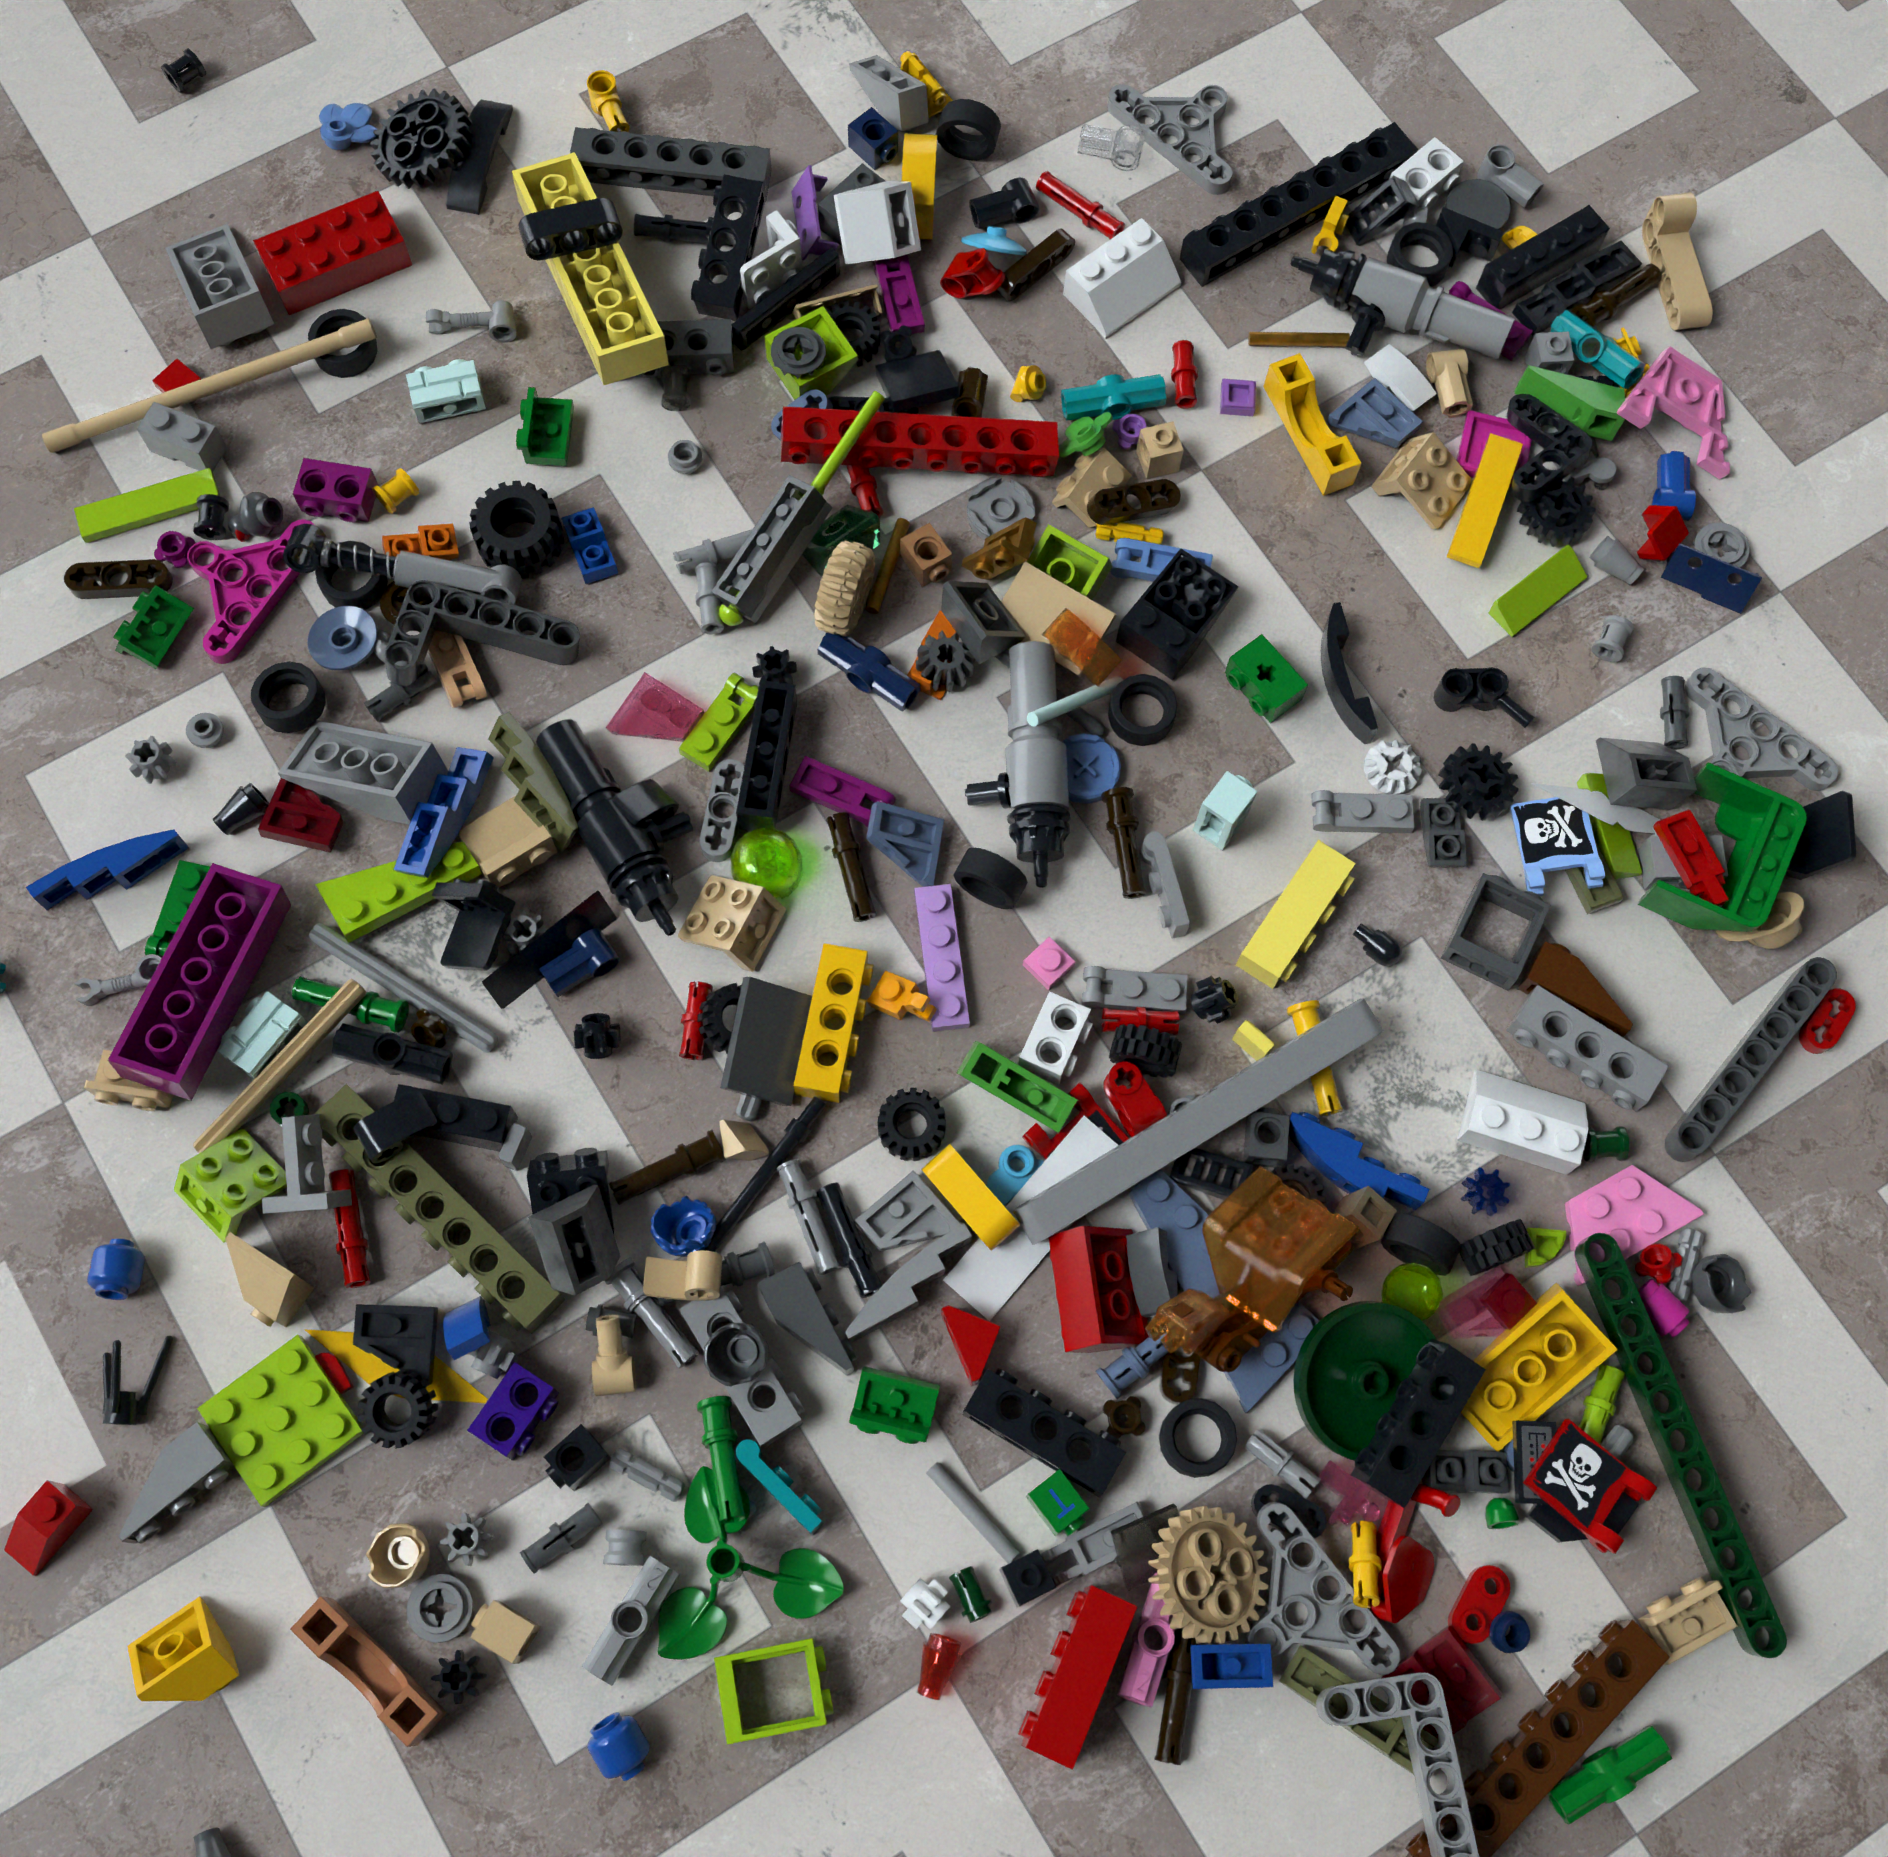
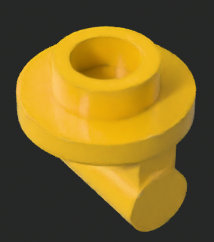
(1028, 384)

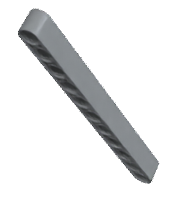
(1197, 1121)

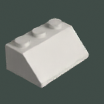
(1122, 278)
(1524, 1123)

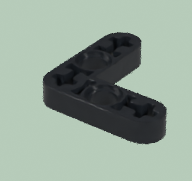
(1530, 414)

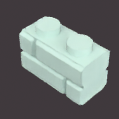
(445, 390)
(261, 1034)

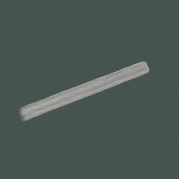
(402, 986)

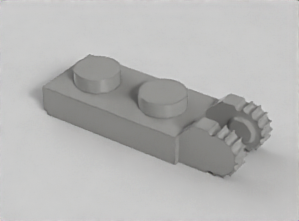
(1092, 1545)

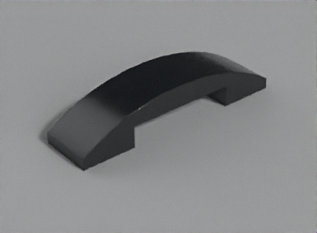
(468, 179)
(1355, 713)

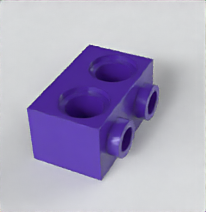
(505, 1405)

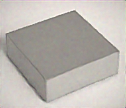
(515, 1146)

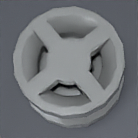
(625, 1547)

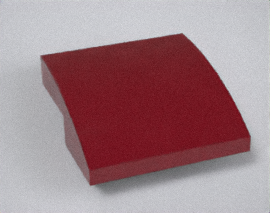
(1463, 1680)

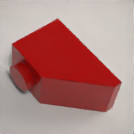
(45, 1525)

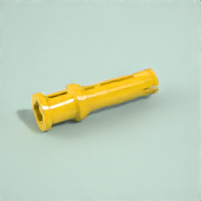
(1305, 1017)

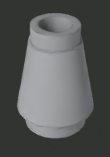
(1616, 560)

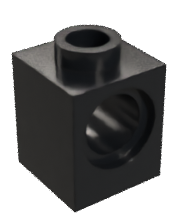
(577, 1440)
(1027, 1578)

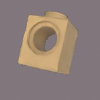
(1159, 450)
(504, 1631)

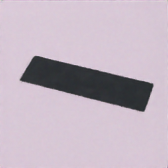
(523, 968)

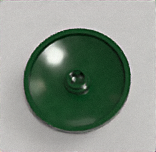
(1352, 1372)

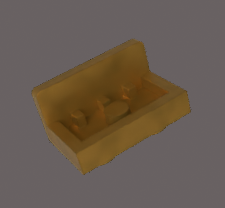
(1003, 550)

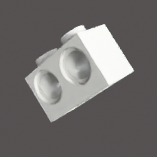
(1430, 172)
(1048, 1036)

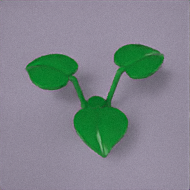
(690, 1621)

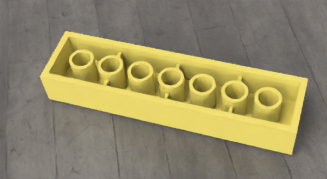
(595, 282)

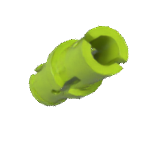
(1600, 1403)

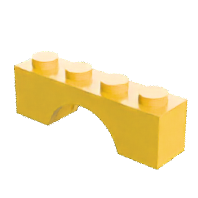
(1326, 455)

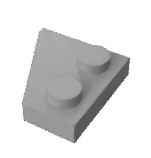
(906, 1216)

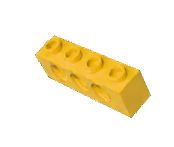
(835, 966)

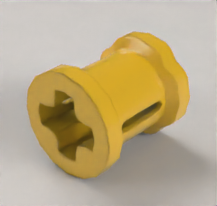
(395, 490)

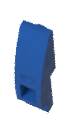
(1336, 1158)

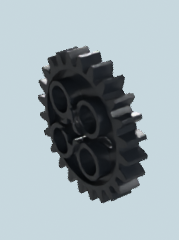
(421, 138)

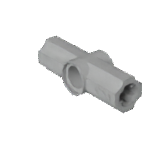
(617, 1644)

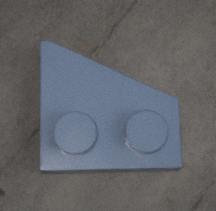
(1376, 416)

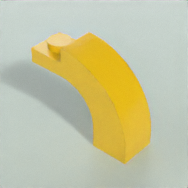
(920, 170)

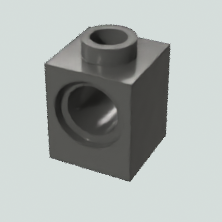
(1265, 1154)

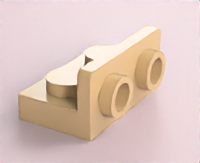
(111, 1088)

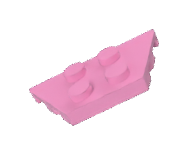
(1630, 1210)

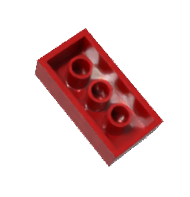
(333, 252)
(1078, 1676)

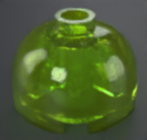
(767, 860)

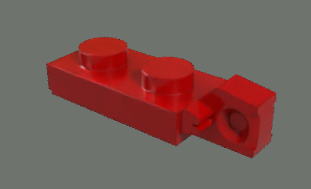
(1693, 856)

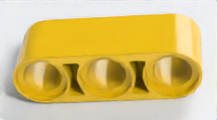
(970, 1197)

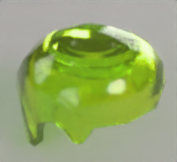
(1413, 1289)

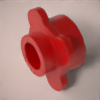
(1658, 1262)

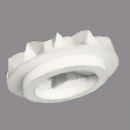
(1396, 781)

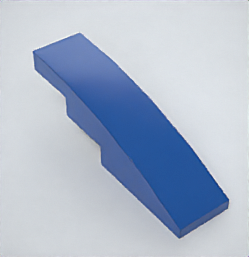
(443, 816)
(124, 862)

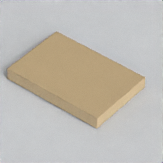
(1038, 600)

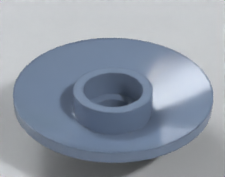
(334, 630)

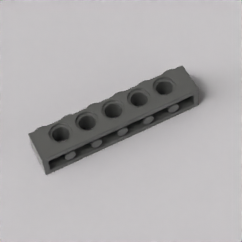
(666, 162)

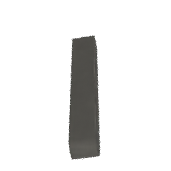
(1737, 1067)

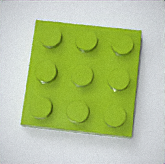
(281, 1420)

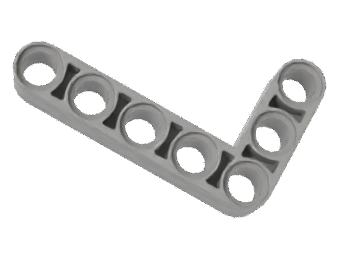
(1423, 1760)

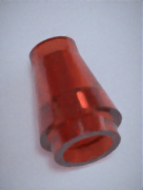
(938, 1662)

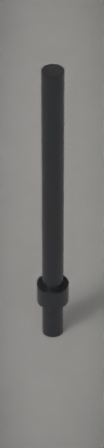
(796, 1133)

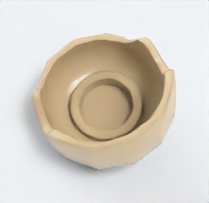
(398, 1556)

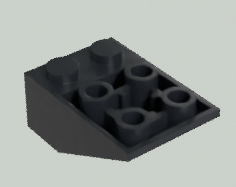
(1175, 614)

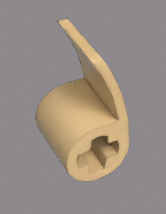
(684, 1280)

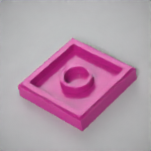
(1475, 435)

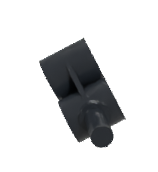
(1469, 685)

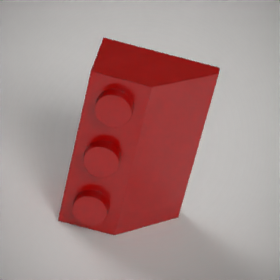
(1095, 1290)

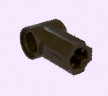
(972, 393)

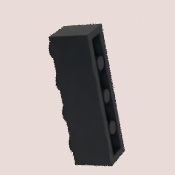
(1542, 258)

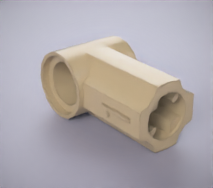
(1449, 374)

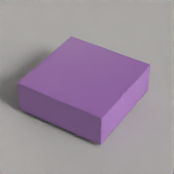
(1237, 397)

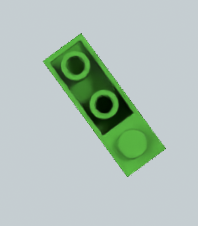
(1580, 401)

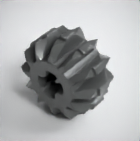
(943, 672)

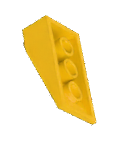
(1534, 1365)

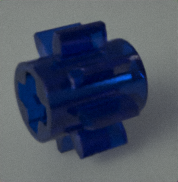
(1495, 1191)

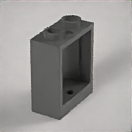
(1482, 961)

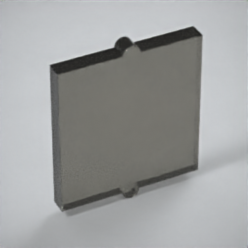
(1134, 1545)

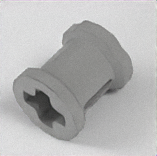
(1611, 642)

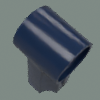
(588, 957)

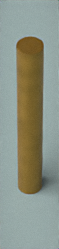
(1298, 339)
(887, 566)

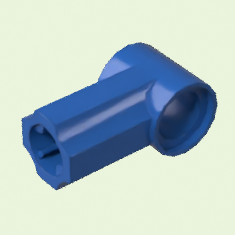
(1674, 484)

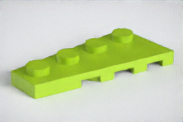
(380, 894)

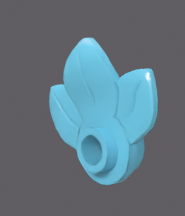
(1006, 1181)

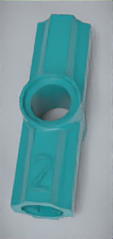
(1611, 359)
(1113, 395)

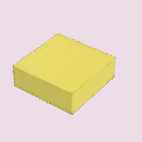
(1253, 1040)

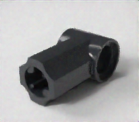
(1012, 202)

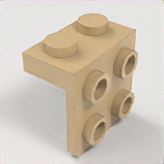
(506, 842)

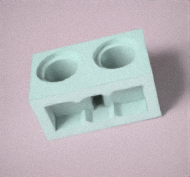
(1225, 809)

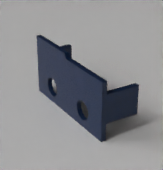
(1711, 578)

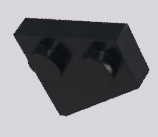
(398, 1336)

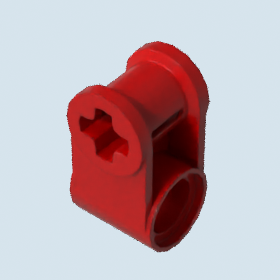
(971, 275)
(1136, 1103)

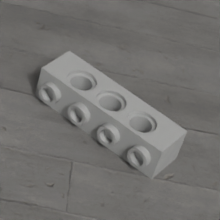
(1607, 1048)
(765, 1424)

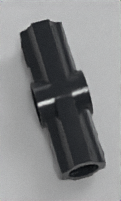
(370, 1049)

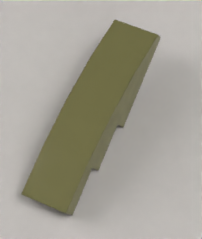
(538, 786)
(1310, 1675)

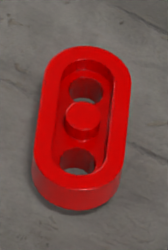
(1477, 1601)

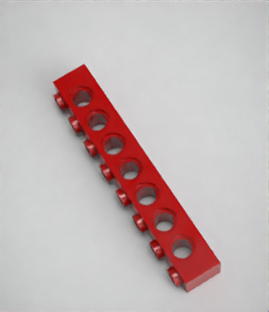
(1013, 444)

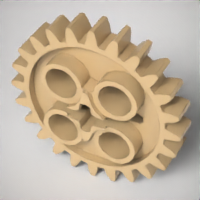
(1208, 1575)

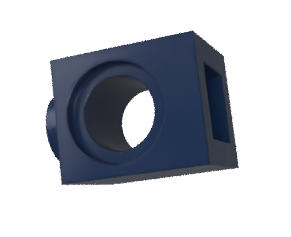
(873, 138)

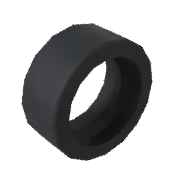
(974, 115)
(1427, 236)
(342, 365)
(361, 598)
(276, 678)
(1150, 686)
(990, 878)
(1421, 1242)
(1224, 1424)

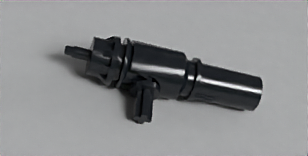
(620, 849)

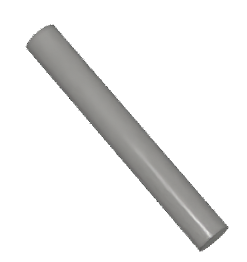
(972, 1512)

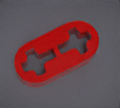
(1834, 1025)

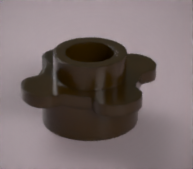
(429, 1029)
(1129, 1407)

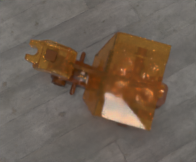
(1265, 1257)

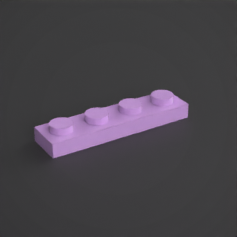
(941, 957)

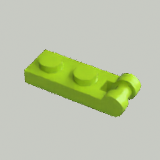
(720, 723)

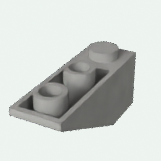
(180, 1473)

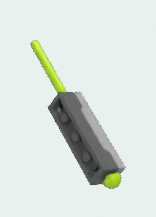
(783, 533)

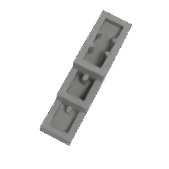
(897, 1293)

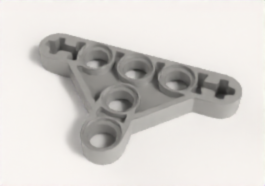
(1168, 119)
(1764, 752)
(1325, 1616)

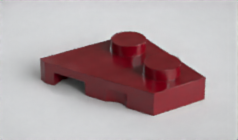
(300, 818)

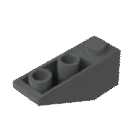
(799, 1312)

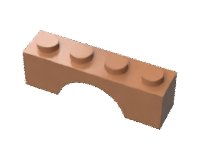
(361, 1660)

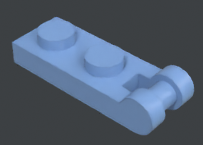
(1153, 559)

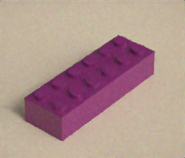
(200, 982)

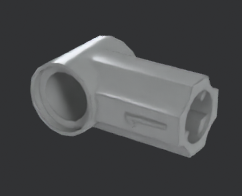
(1503, 171)

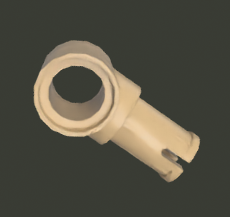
(613, 1369)

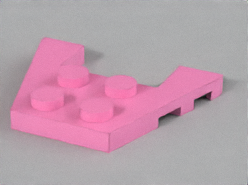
(1688, 396)

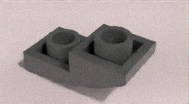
(1442, 833)
(1149, 1270)
(1468, 1472)

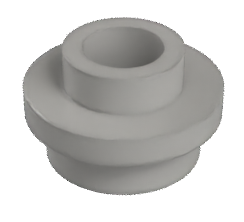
(681, 449)
(208, 738)

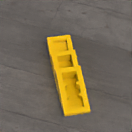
(1484, 500)

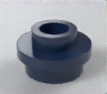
(1517, 1637)

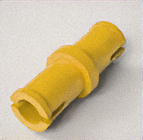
(1365, 1564)

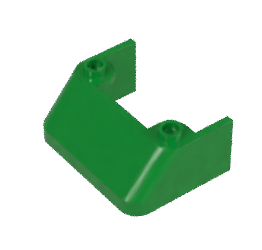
(1765, 837)

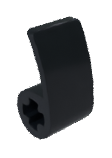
(645, 801)
(390, 1125)

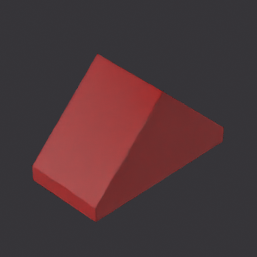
(972, 1340)

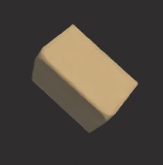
(741, 1141)

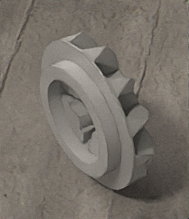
(1733, 542)
(426, 1594)

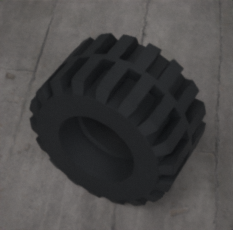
(514, 505)

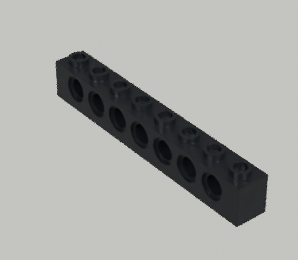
(1294, 204)

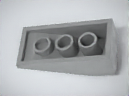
(219, 286)
(365, 769)

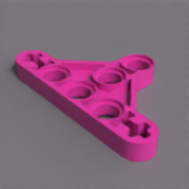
(238, 596)

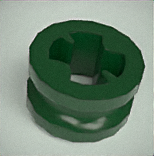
(277, 1106)

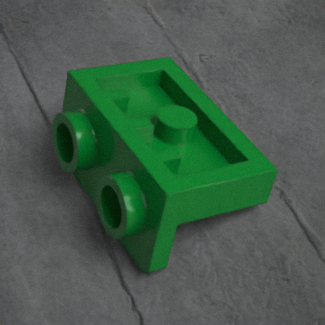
(153, 627)

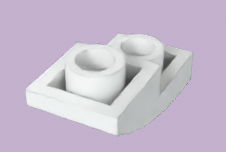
(1401, 375)

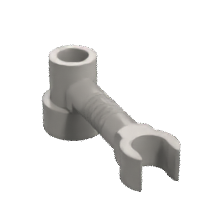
(500, 321)
(100, 989)

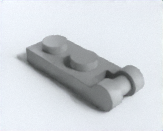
(1363, 812)
(1165, 883)
(1135, 990)

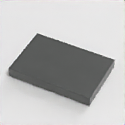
(766, 1041)

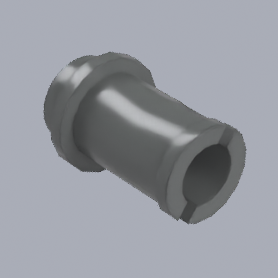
(627, 1320)

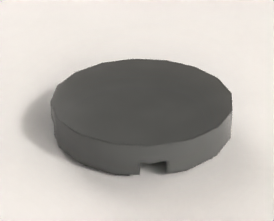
(1480, 201)

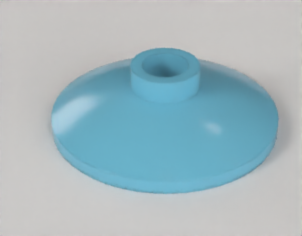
(994, 240)

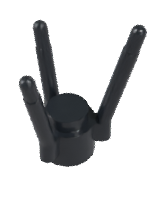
(121, 1406)

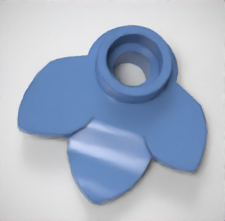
(346, 125)

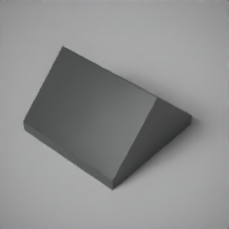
(979, 619)

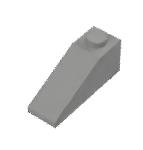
(893, 92)

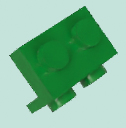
(545, 429)
(894, 1405)

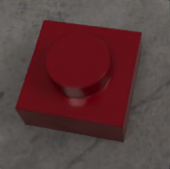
(1508, 1301)

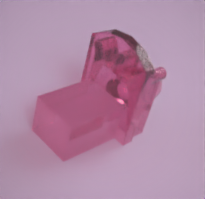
(1352, 1493)

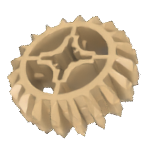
(844, 588)

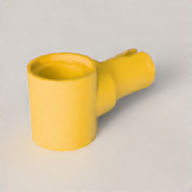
(605, 100)

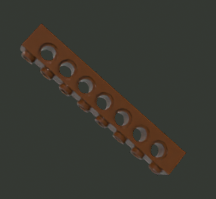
(1640, 1661)

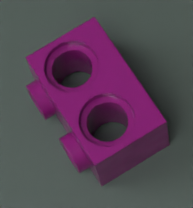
(338, 484)

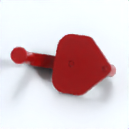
(1405, 1562)

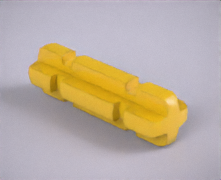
(1130, 531)

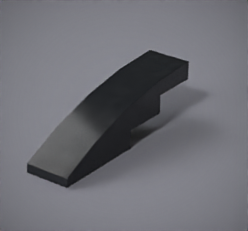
(1588, 276)

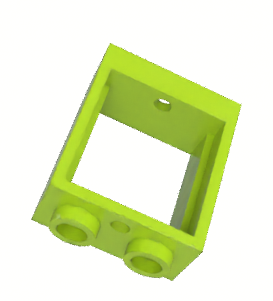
(730, 1693)

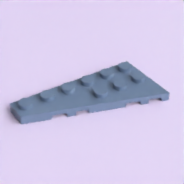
(1167, 1206)

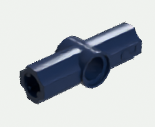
(869, 670)

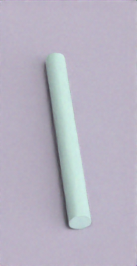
(1073, 701)

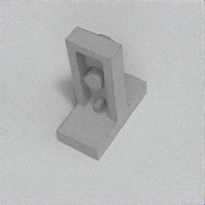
(304, 1170)

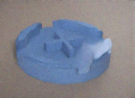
(1090, 767)

